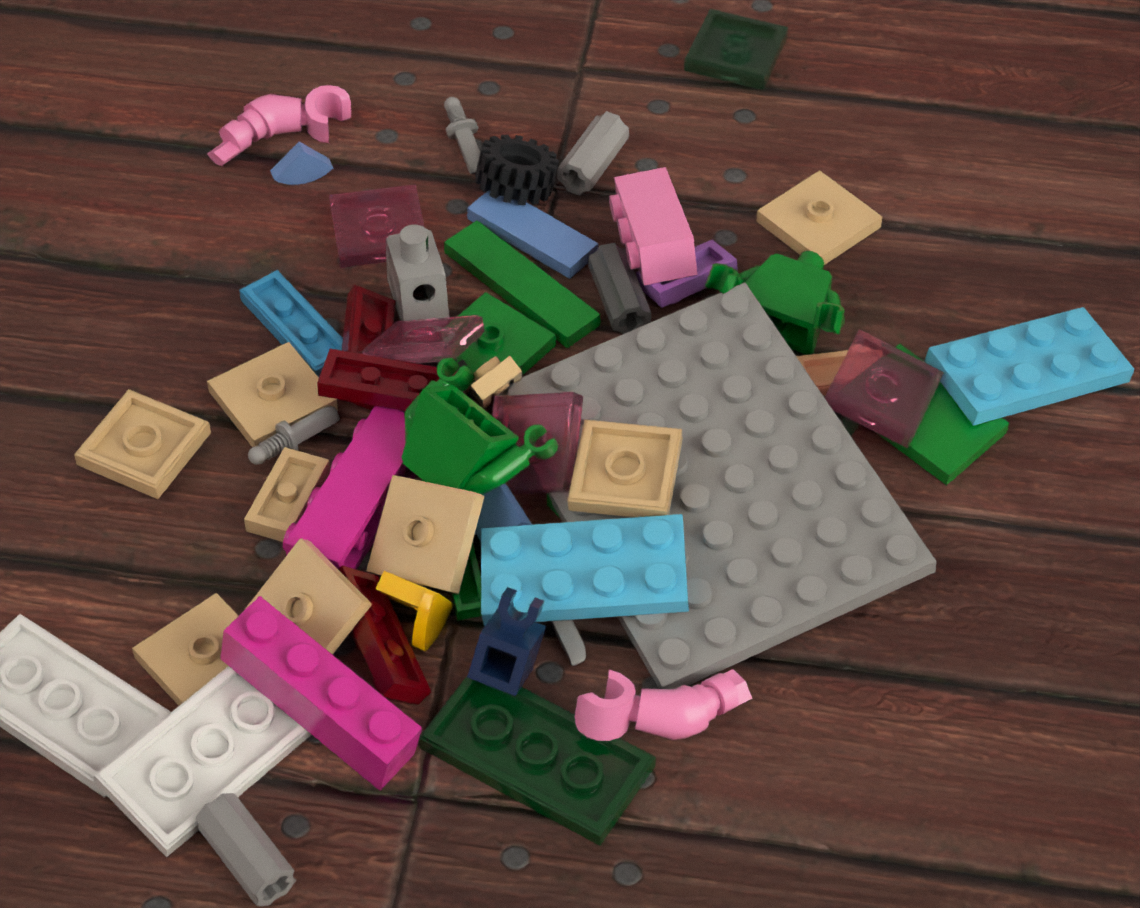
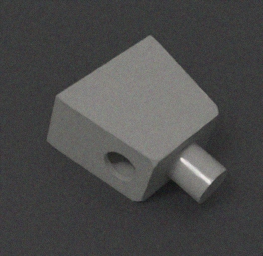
(413, 262)

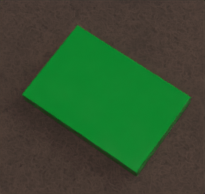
(946, 437)

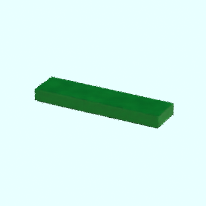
(522, 283)

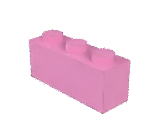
(653, 226)

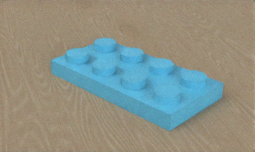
(1029, 365)
(587, 567)

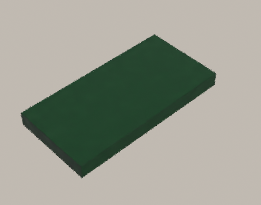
(538, 756)

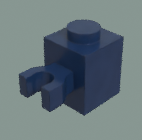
(508, 645)

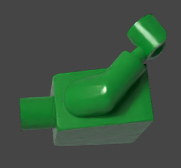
(791, 293)
(459, 442)

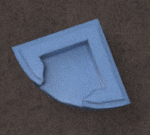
(301, 166)

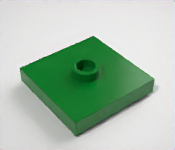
(505, 335)

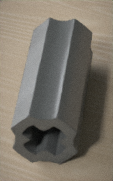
(619, 288)

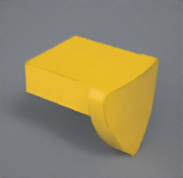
(430, 607)

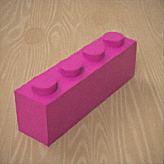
(349, 505)
(320, 692)

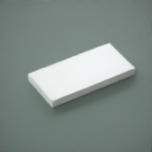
(67, 702)
(202, 749)

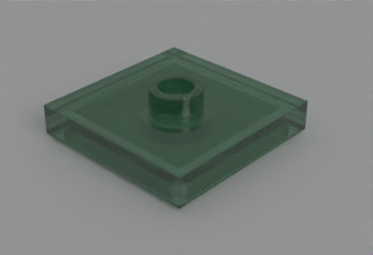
(736, 49)

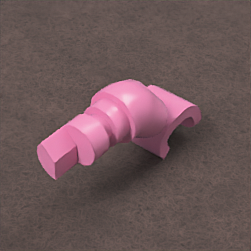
(280, 115)
(659, 712)

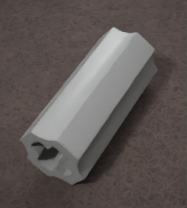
(593, 153)
(245, 849)

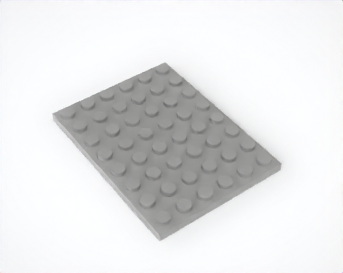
(769, 484)

